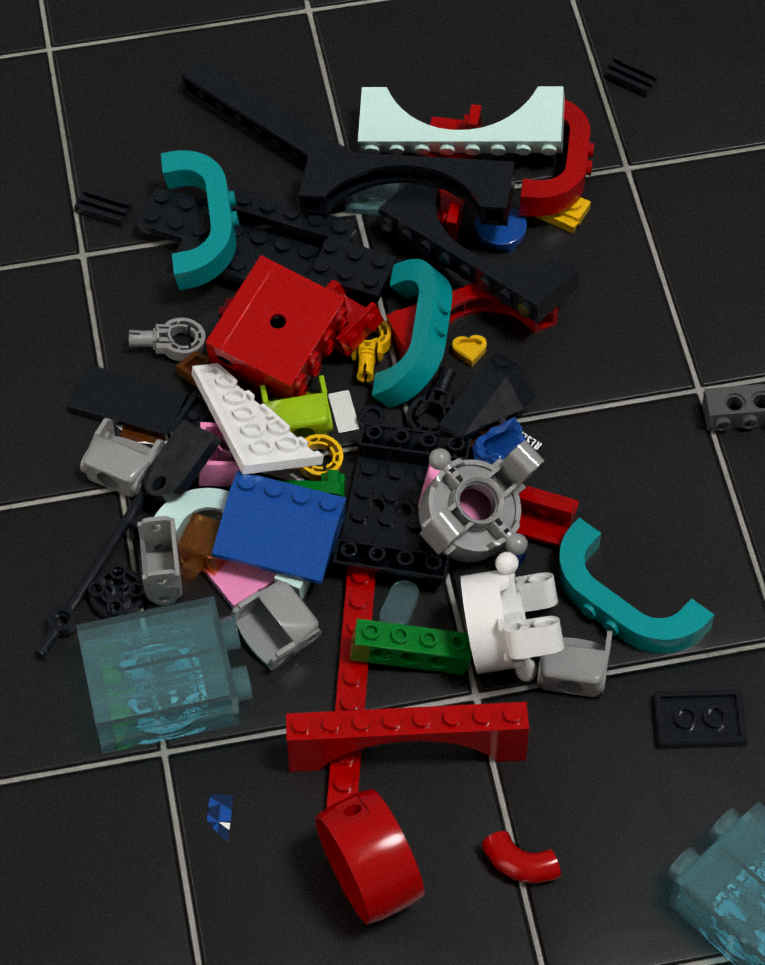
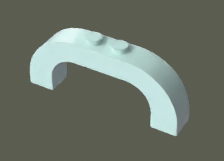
(211, 503)

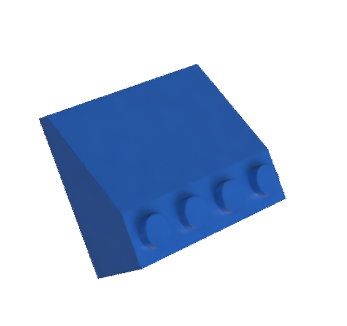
(279, 527)

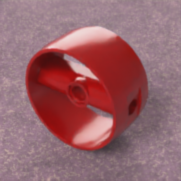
(370, 856)

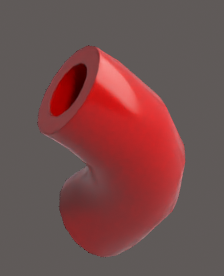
(520, 864)

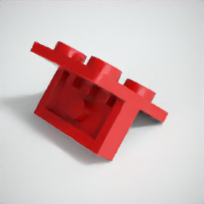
(545, 515)

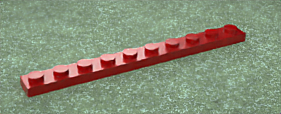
(352, 679)

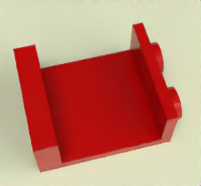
(361, 322)

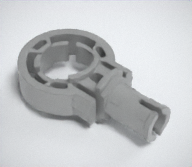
(161, 338)

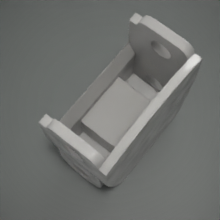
(118, 460)
(160, 563)
(276, 624)
(576, 668)

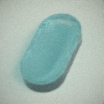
(400, 603)

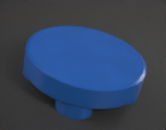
(502, 237)

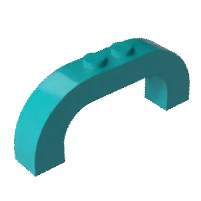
(214, 255)
(429, 334)
(613, 612)

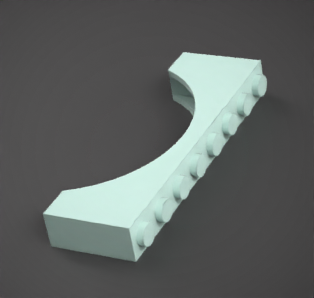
(531, 129)

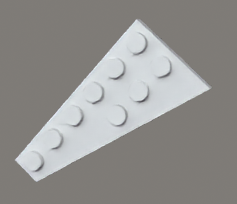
(251, 430)

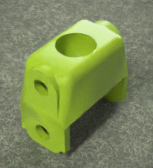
(304, 413)

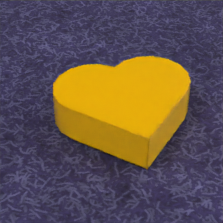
(469, 349)

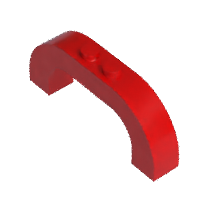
(563, 191)

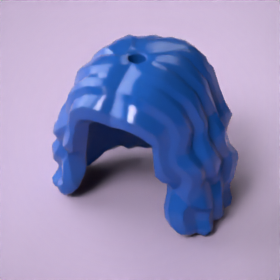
(498, 442)

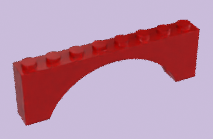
(491, 728)

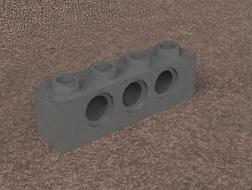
(743, 399)

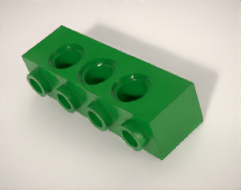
(410, 646)

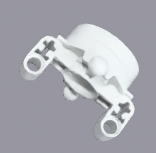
(497, 620)

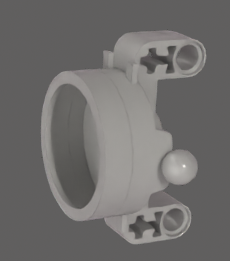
(456, 533)

